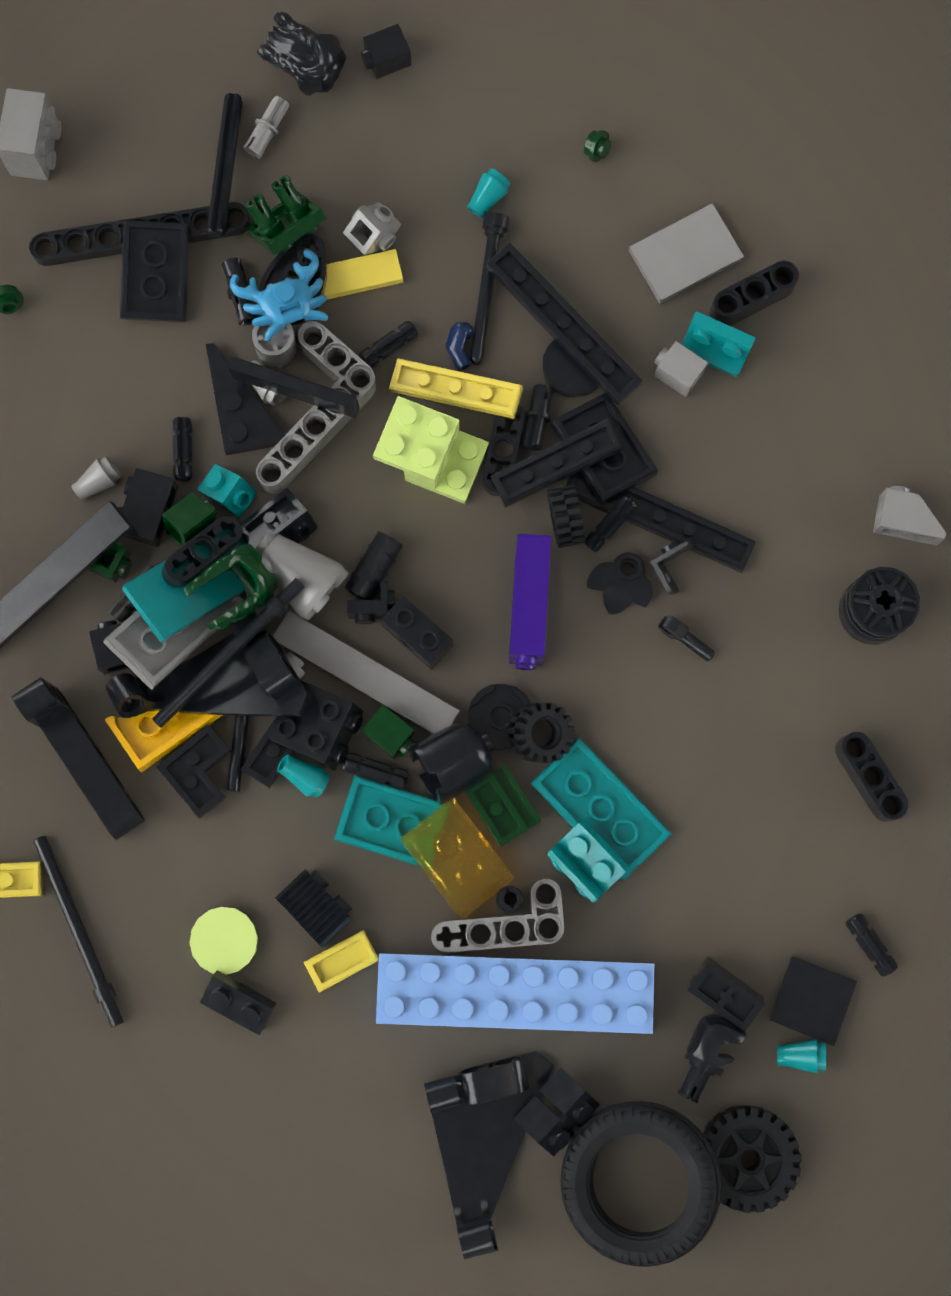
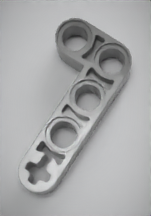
(497, 925)

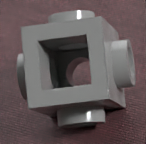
(372, 228)

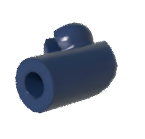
(455, 344)

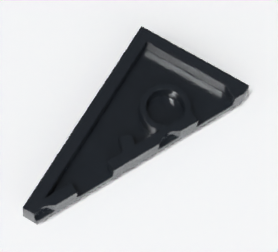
(241, 416)

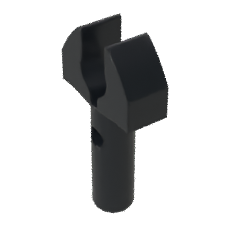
(677, 630)

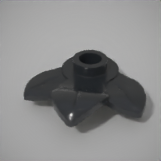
(619, 587)

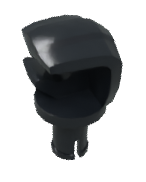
(703, 1055)

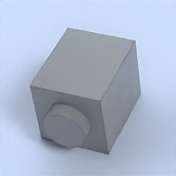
(679, 368)

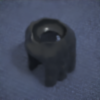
(305, 55)

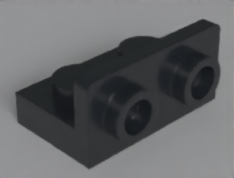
(280, 516)

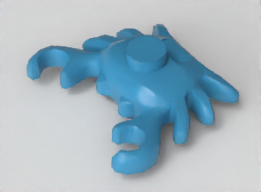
(284, 300)

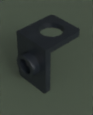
(670, 552)

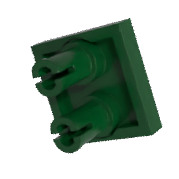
(287, 221)

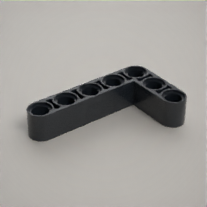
(48, 709)

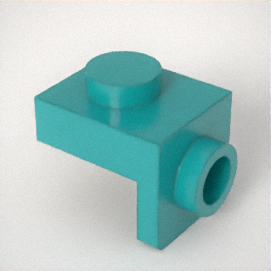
(227, 490)

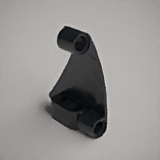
(251, 684)
(481, 1138)

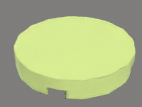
(224, 940)

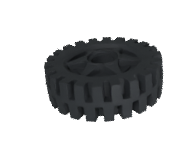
(776, 1161)

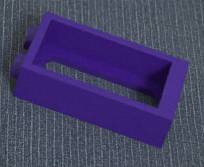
(529, 601)

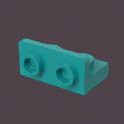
(718, 343)
(587, 861)

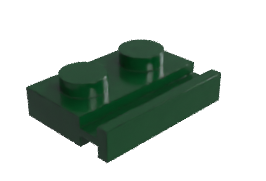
(502, 806)

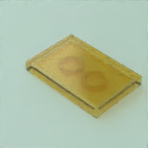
(457, 858)

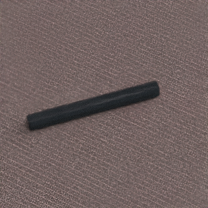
(224, 166)

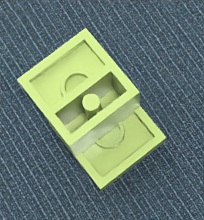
(431, 450)

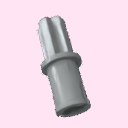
(266, 127)

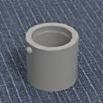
(278, 350)

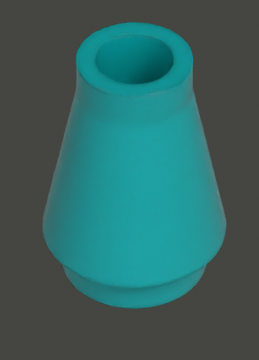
(488, 192)
(304, 775)
(803, 1056)

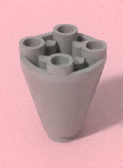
(314, 570)

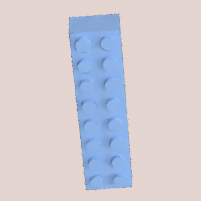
(515, 993)

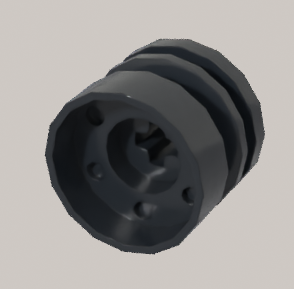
(870, 621)

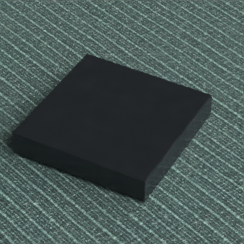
(812, 1000)

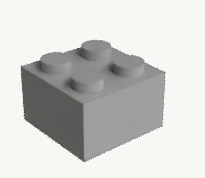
(28, 134)

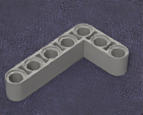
(299, 435)

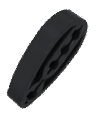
(283, 263)

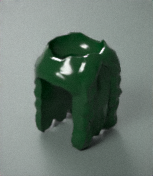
(253, 574)

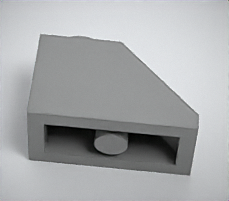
(907, 517)

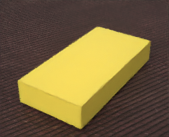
(341, 961)

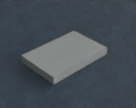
(686, 253)

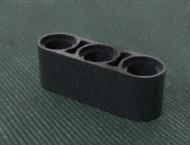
(764, 283)
(886, 785)

